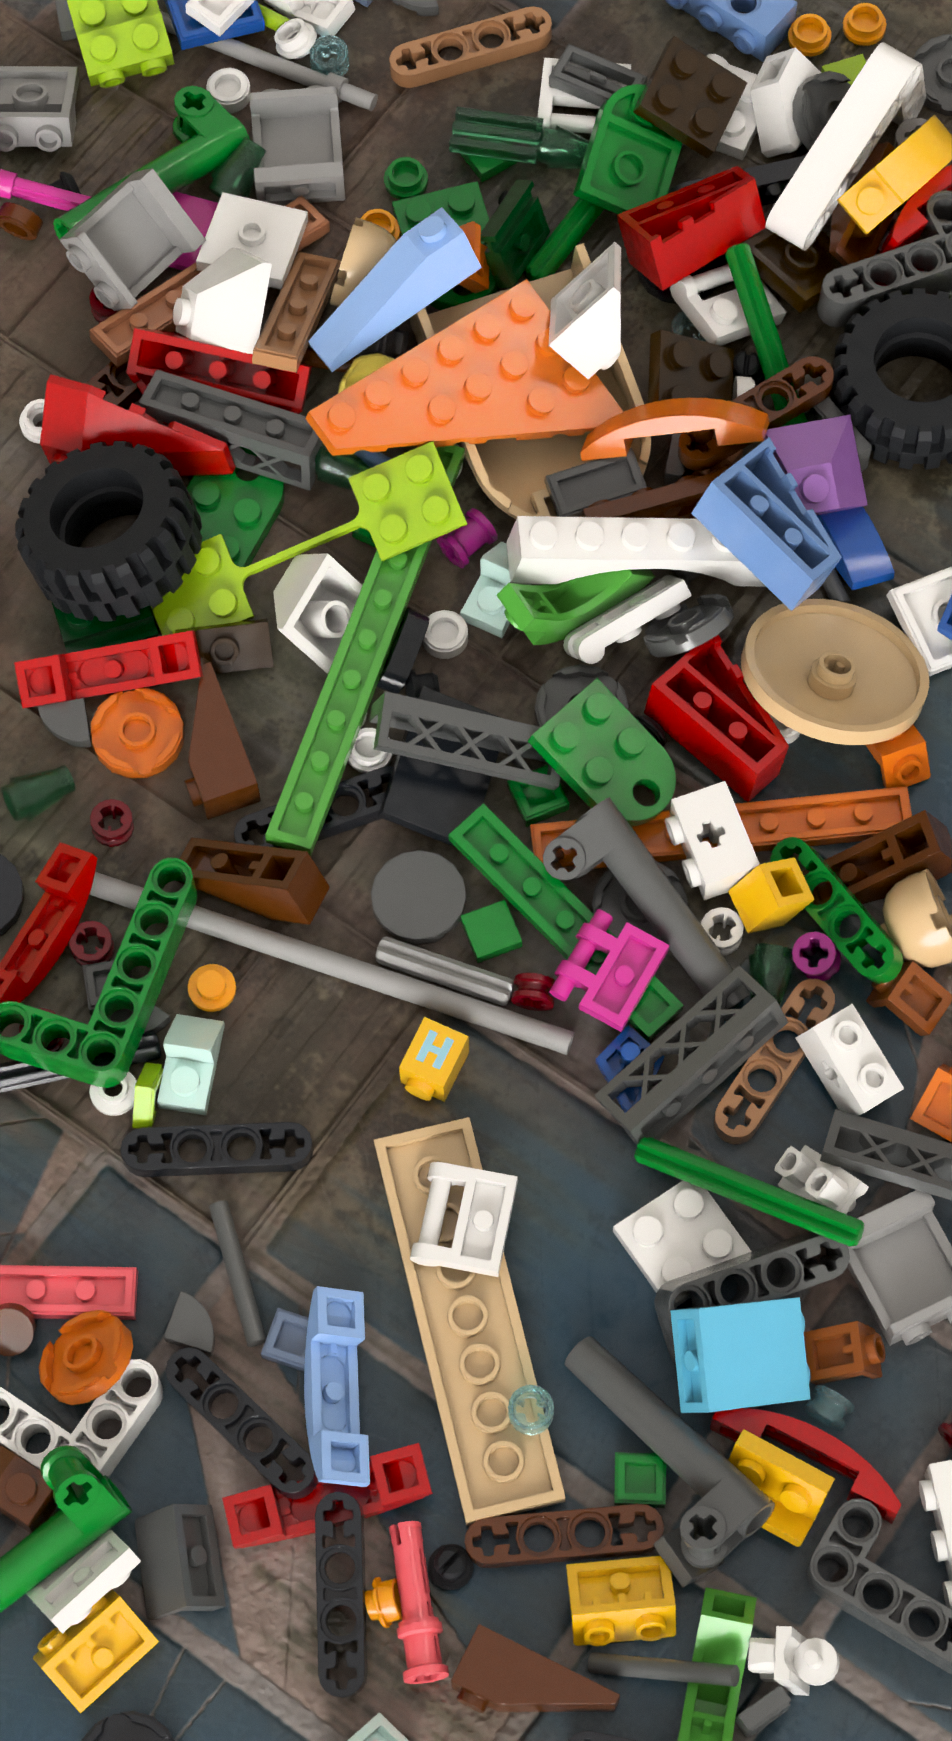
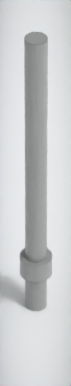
(289, 69)

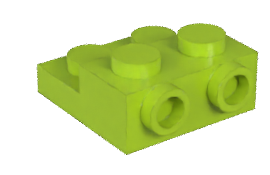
(120, 39)

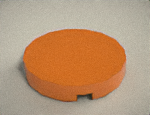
(137, 733)
(86, 1357)

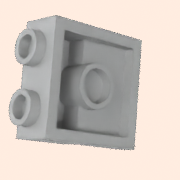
(37, 107)

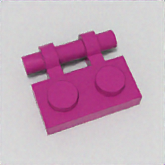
(621, 978)

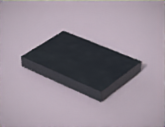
(432, 795)

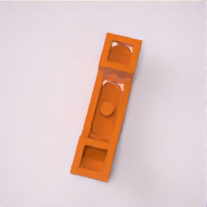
(731, 420)

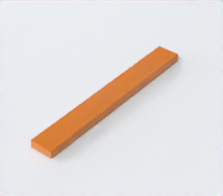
(813, 819)

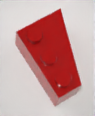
(691, 226)

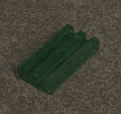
(497, 128)

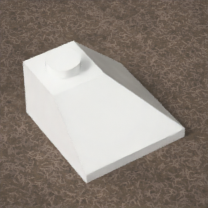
(225, 302)
(588, 315)
(315, 605)

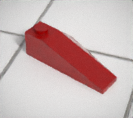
(80, 416)

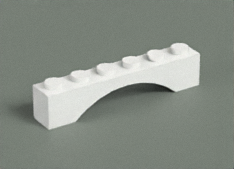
(575, 547)

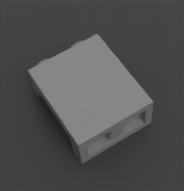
(300, 144)
(130, 239)
(904, 1268)

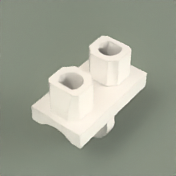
(818, 1180)
(793, 1660)

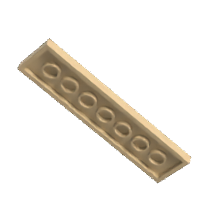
(469, 1339)

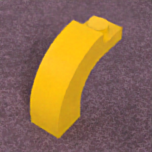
(898, 175)

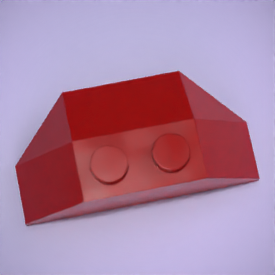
(216, 368)

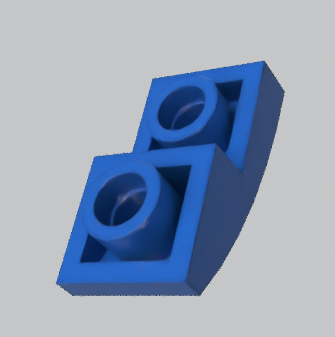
(860, 546)

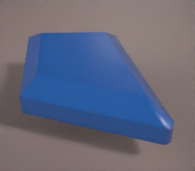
(618, 1056)

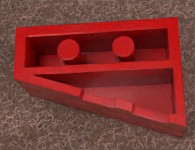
(718, 719)

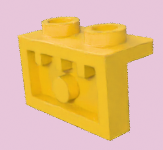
(788, 1481)
(621, 1601)
(94, 1651)

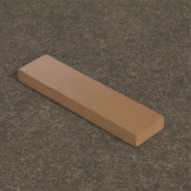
(296, 312)

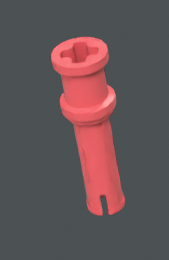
(418, 1625)

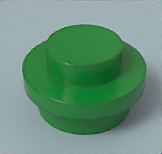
(405, 178)

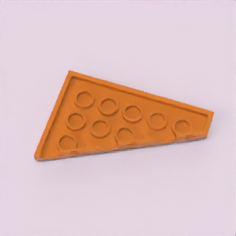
(469, 385)

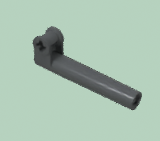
(608, 838)
(729, 1501)

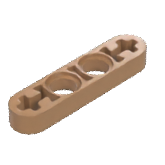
(474, 54)
(770, 1058)

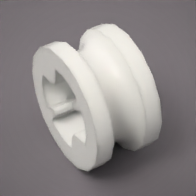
(726, 917)

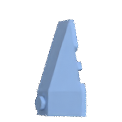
(403, 282)

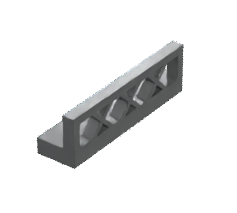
(239, 422)
(461, 726)
(704, 1068)
(889, 1154)

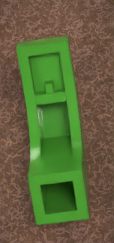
(555, 610)
(722, 1639)

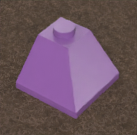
(823, 463)

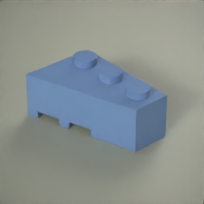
(767, 527)

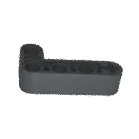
(854, 285)
(752, 1279)
(862, 1573)

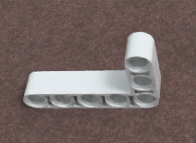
(884, 91)
(114, 1404)

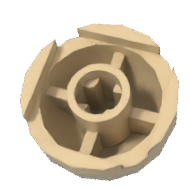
(363, 250)
(919, 920)

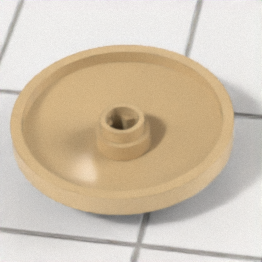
(835, 672)

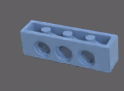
(752, 32)

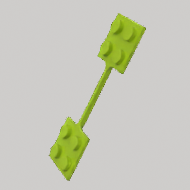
(398, 502)

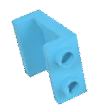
(740, 1355)

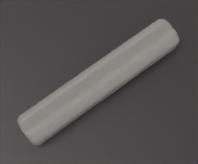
(444, 971)

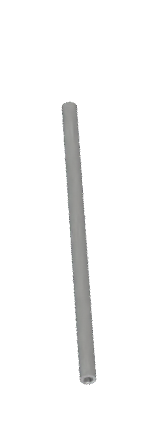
(352, 970)

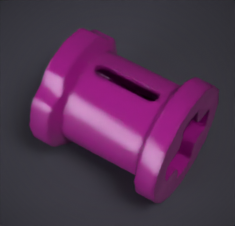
(465, 541)
(806, 946)

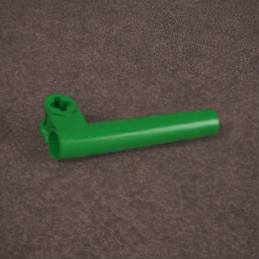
(206, 139)
(88, 1509)

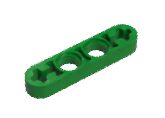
(839, 906)

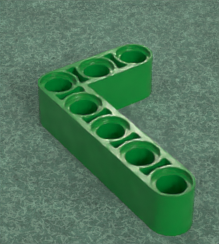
(118, 992)

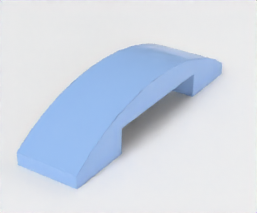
(332, 1388)

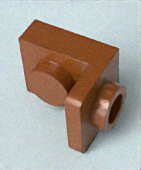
(913, 998)
(844, 1352)

